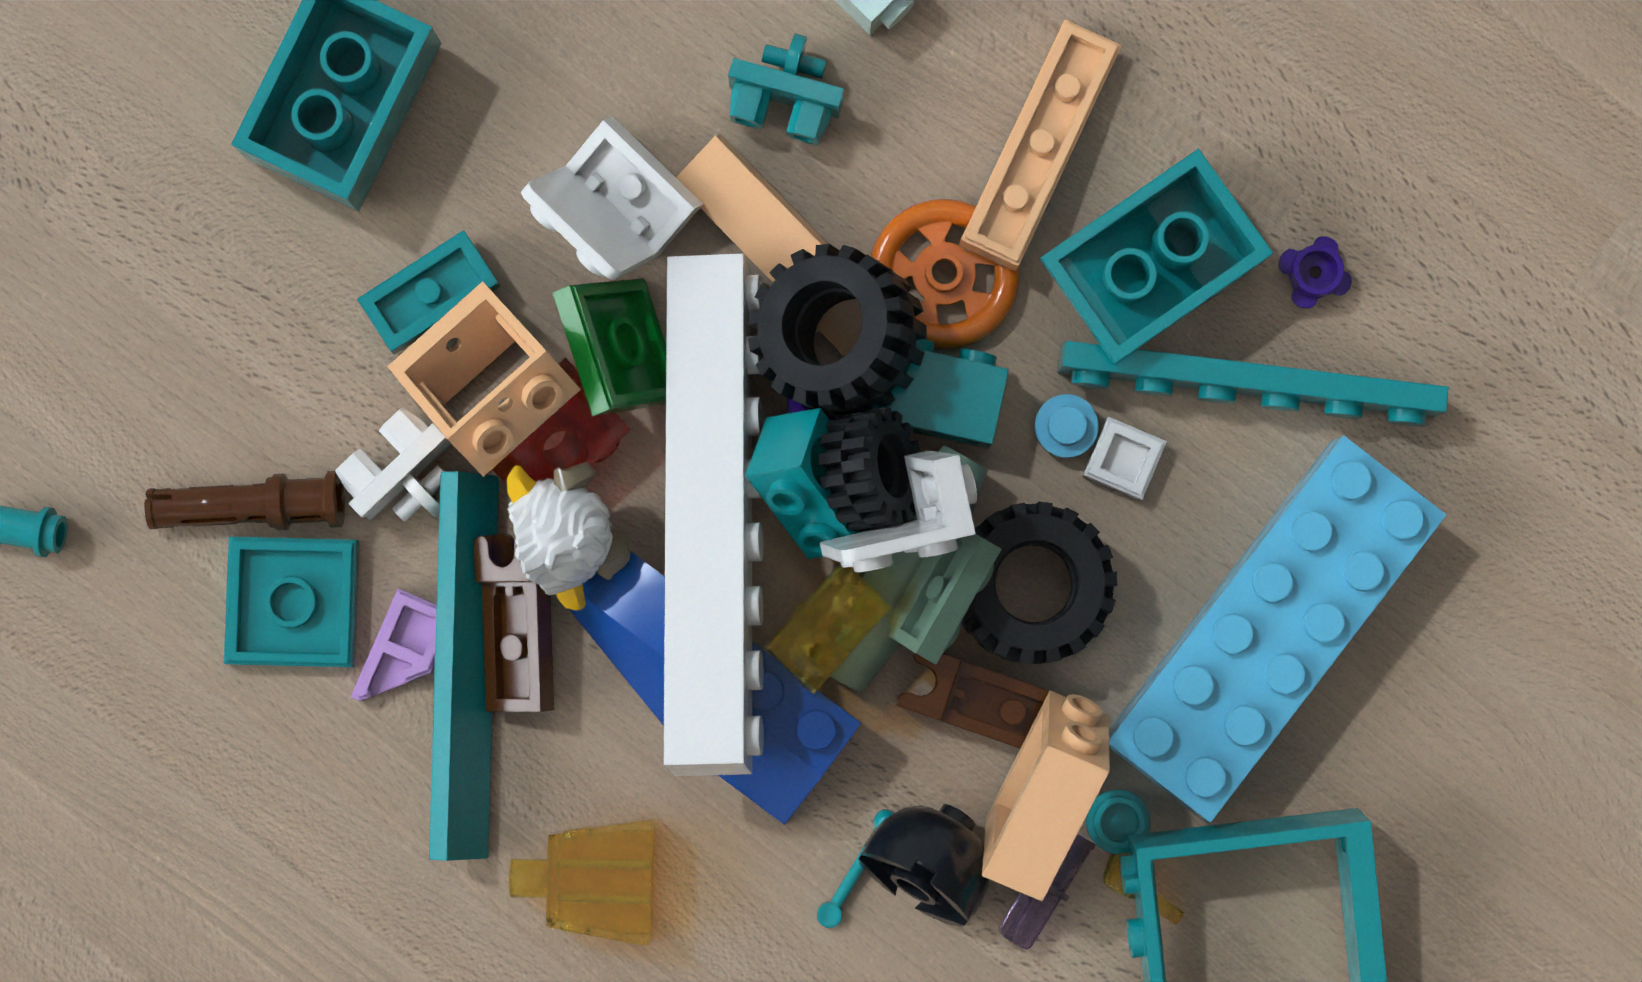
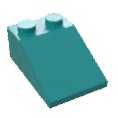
(1156, 256)

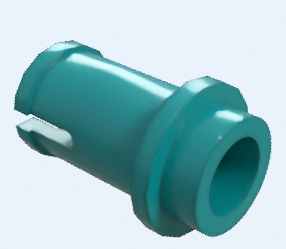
(33, 530)

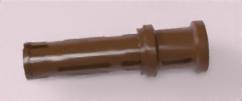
(275, 502)

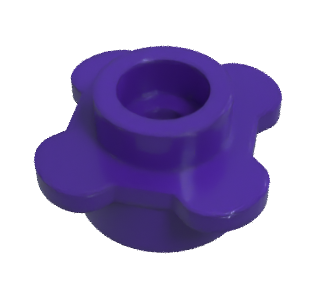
(1323, 256)

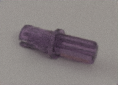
(1029, 915)

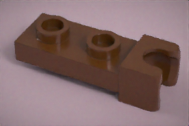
(514, 630)
(977, 700)

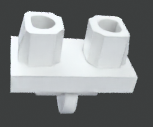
(376, 488)

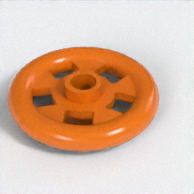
(982, 309)

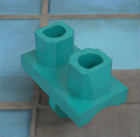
(757, 85)

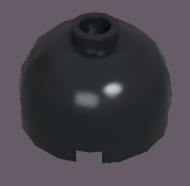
(931, 859)

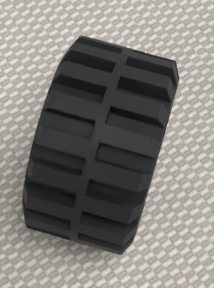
(798, 303)
(1090, 585)

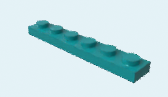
(1276, 385)

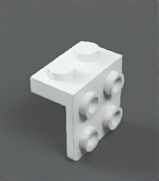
(612, 202)
(942, 502)

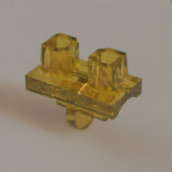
(827, 627)

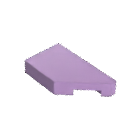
(402, 647)

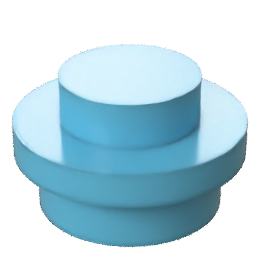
(1066, 426)

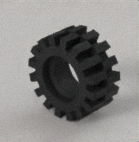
(868, 468)

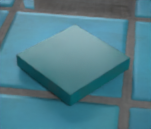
(291, 602)

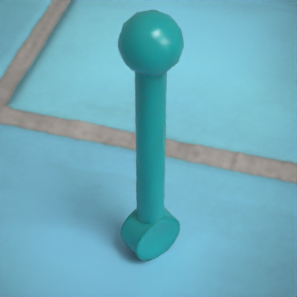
(830, 912)

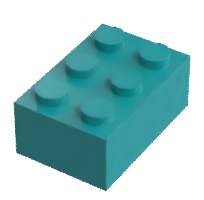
(337, 95)

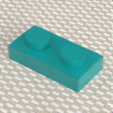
(425, 291)

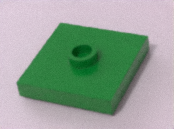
(615, 344)

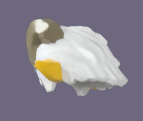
(563, 532)

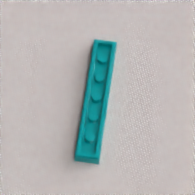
(459, 709)

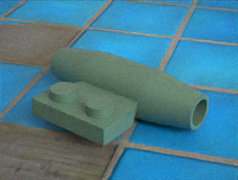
(925, 600)

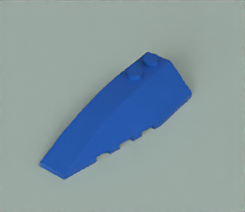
(799, 727)

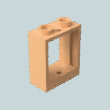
(438, 373)
(1047, 794)

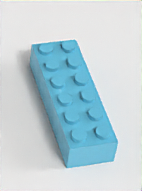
(1273, 628)

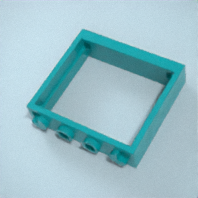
(1355, 870)

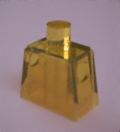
(595, 880)

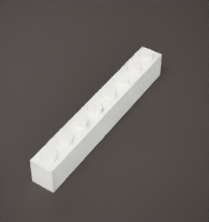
(710, 519)

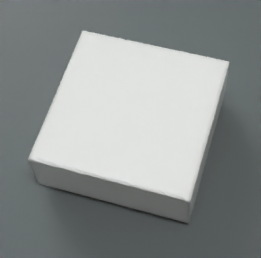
(1124, 458)

